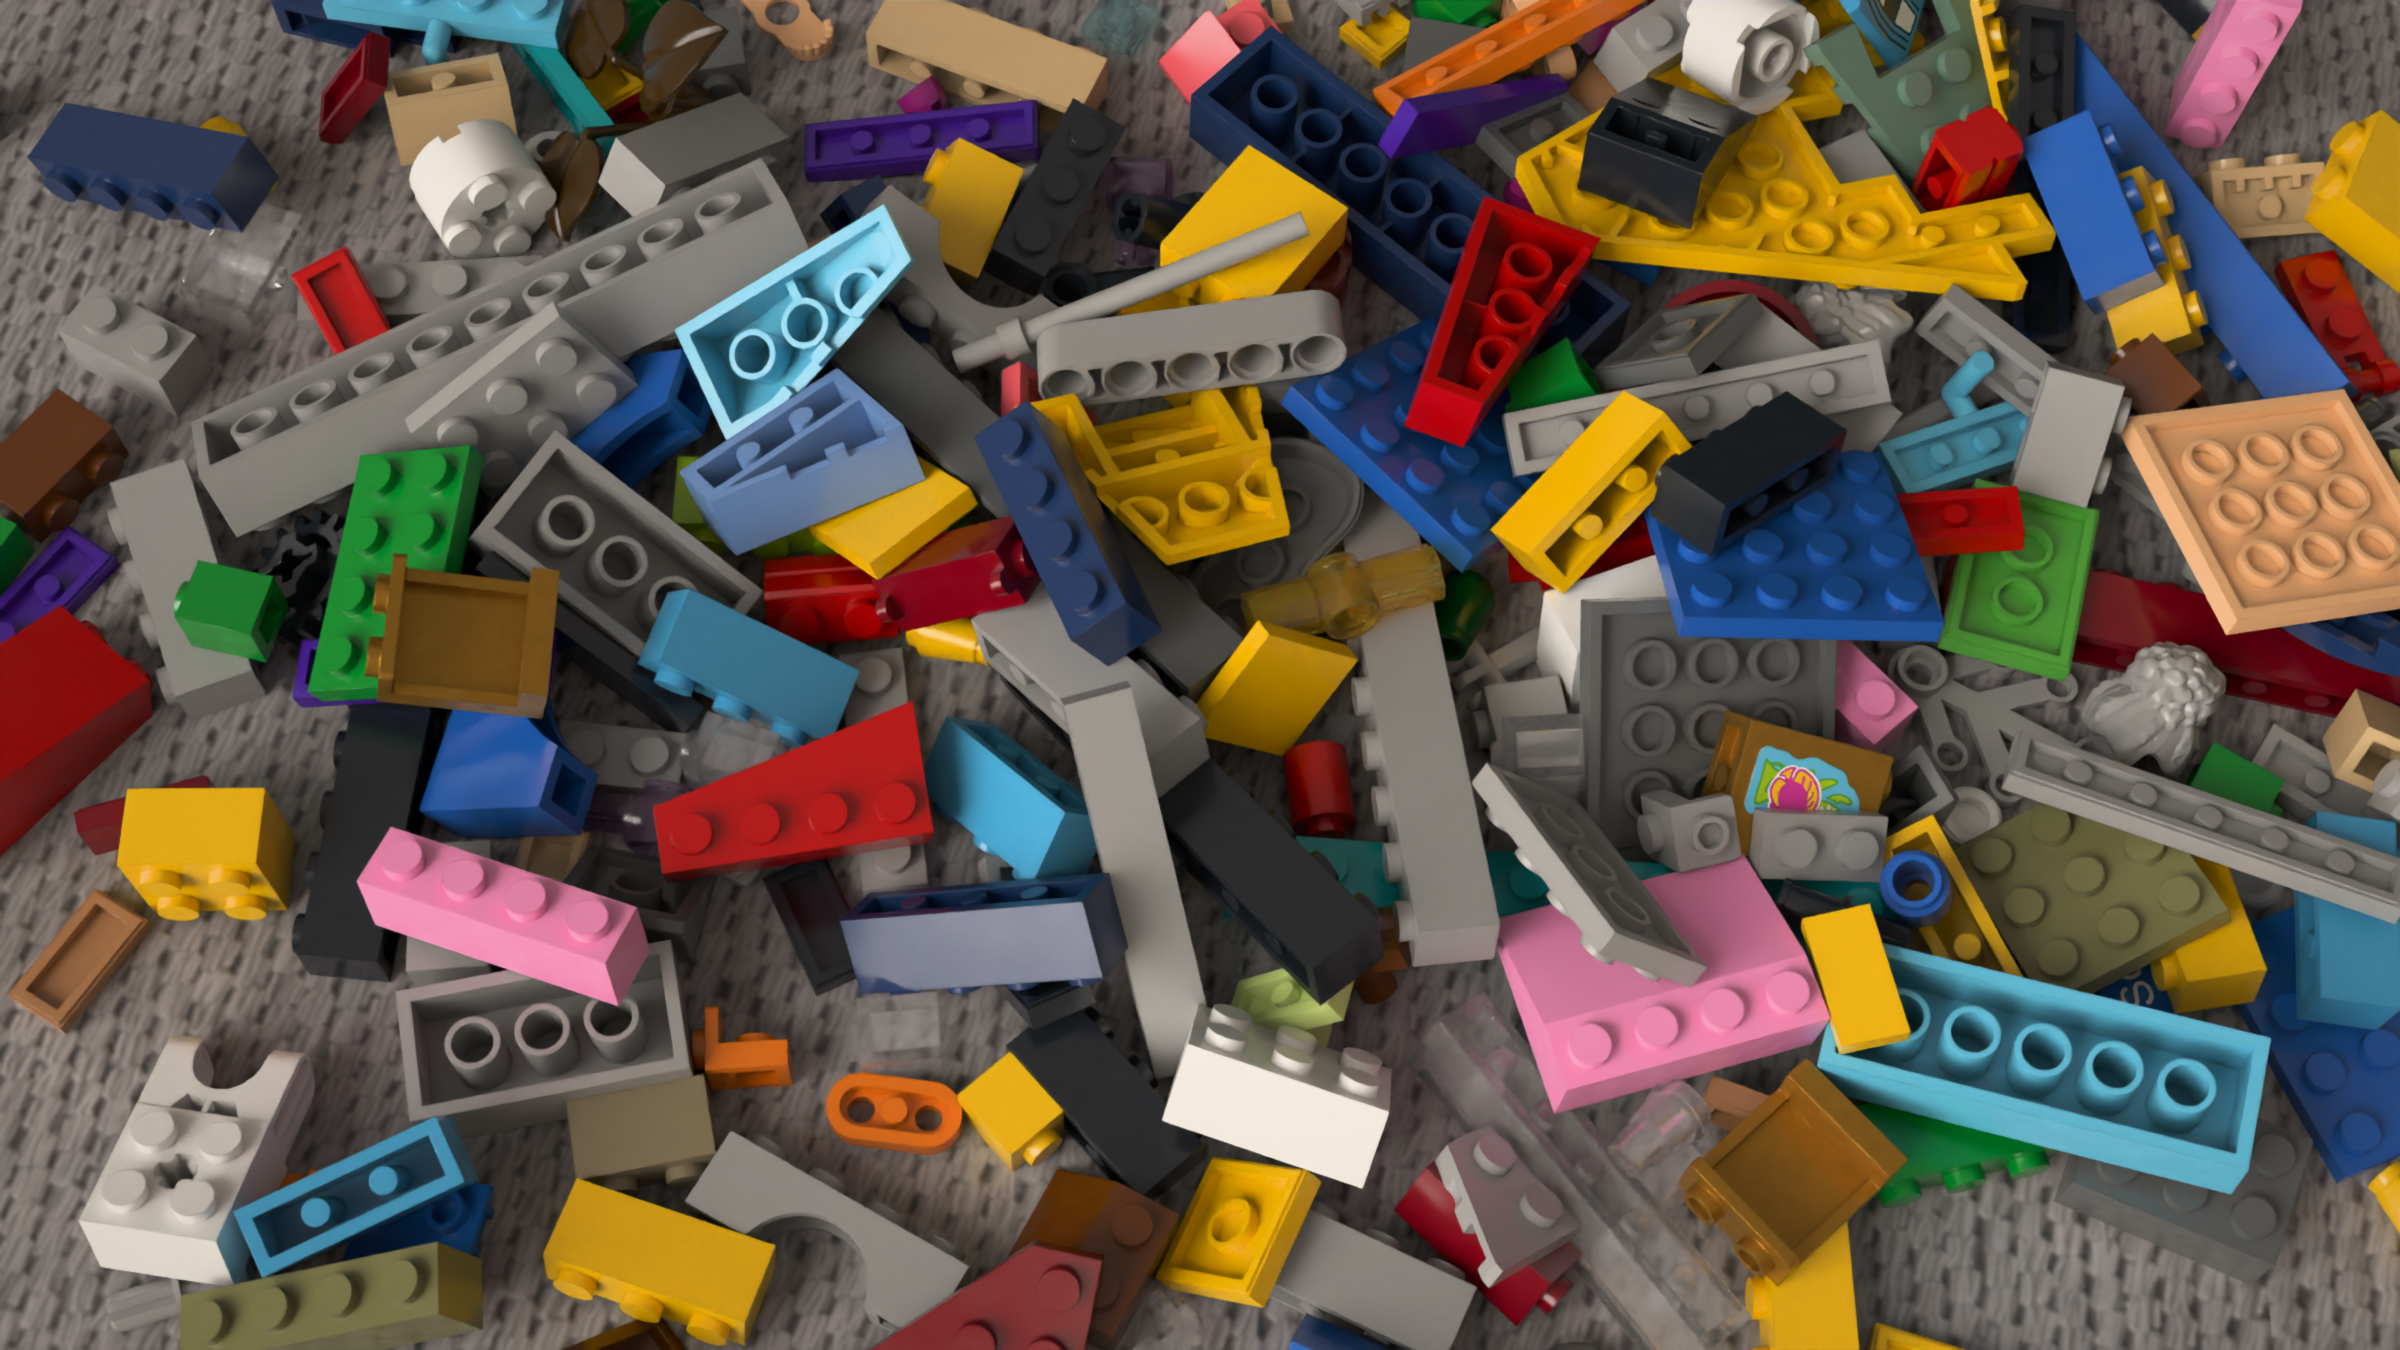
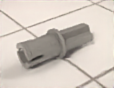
(156, 1300)

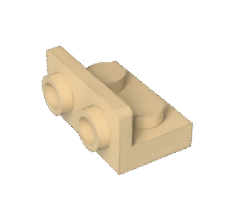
(2262, 199)

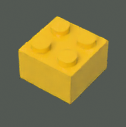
(207, 851)

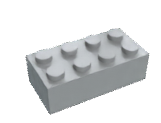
(606, 541)
(516, 1048)

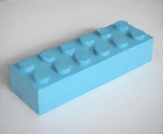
(2064, 1071)

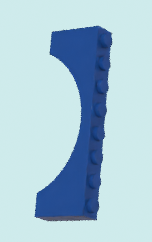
(518, 772)

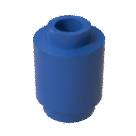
(1914, 868)

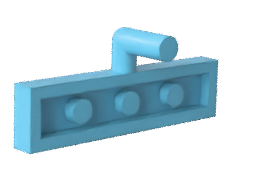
(499, 20)
(1959, 449)

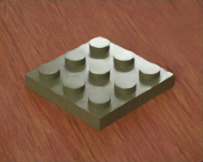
(2085, 897)

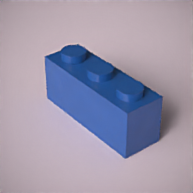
(2095, 211)

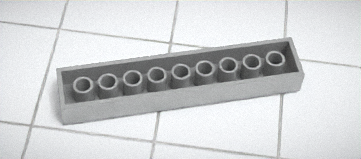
(622, 285)

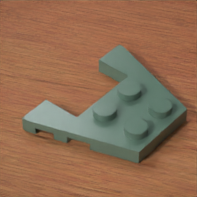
(1914, 95)

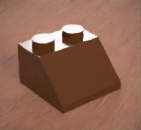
(1109, 1221)

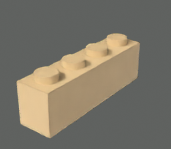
(984, 57)

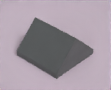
(665, 909)

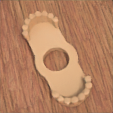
(804, 38)

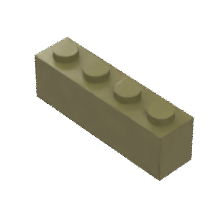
(342, 1305)

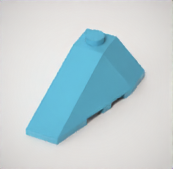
(790, 322)

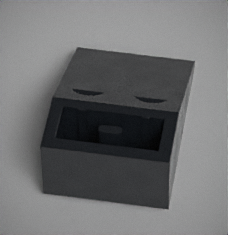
(1662, 150)

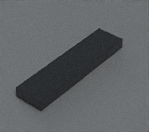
(606, 658)

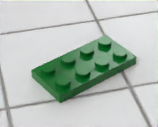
(401, 505)

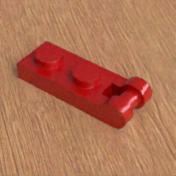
(2332, 311)

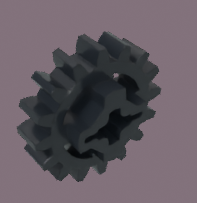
(304, 572)

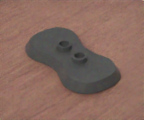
(1321, 506)

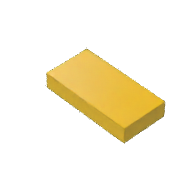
(1855, 979)

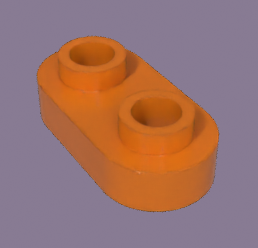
(897, 1108)

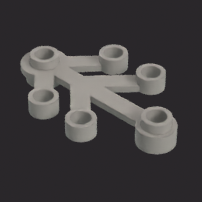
(1987, 712)

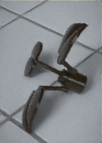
(675, 50)

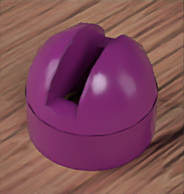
(924, 97)

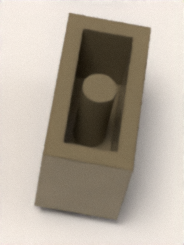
(644, 1135)

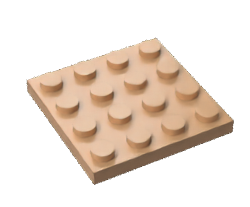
(2276, 507)

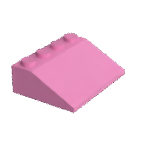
(1616, 1033)

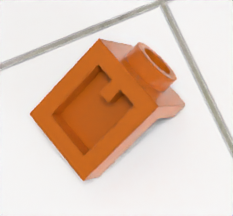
(750, 1062)

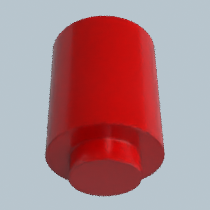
(1319, 789)

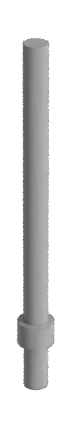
(1017, 337)

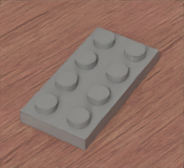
(1587, 878)

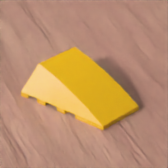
(1183, 475)

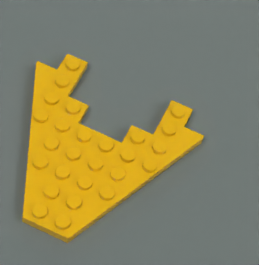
(1788, 213)

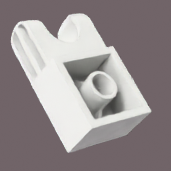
(192, 1162)

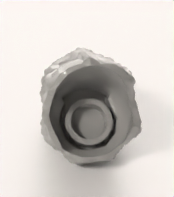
(1854, 316)
(2157, 705)

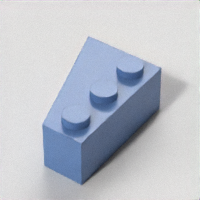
(802, 465)

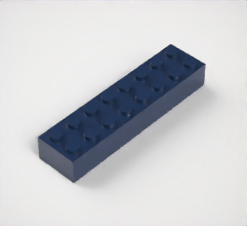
(1403, 212)

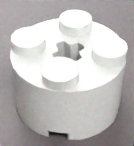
(1748, 49)
(482, 190)

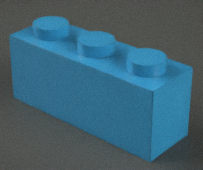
(747, 668)
(1009, 801)
(2341, 955)
(356, 1195)

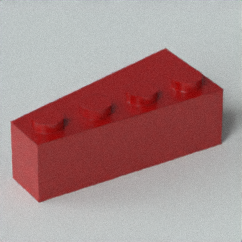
(1499, 305)
(810, 804)

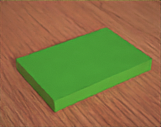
(2025, 602)

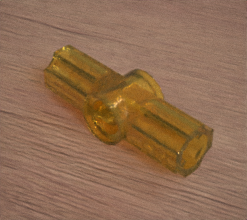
(1348, 594)

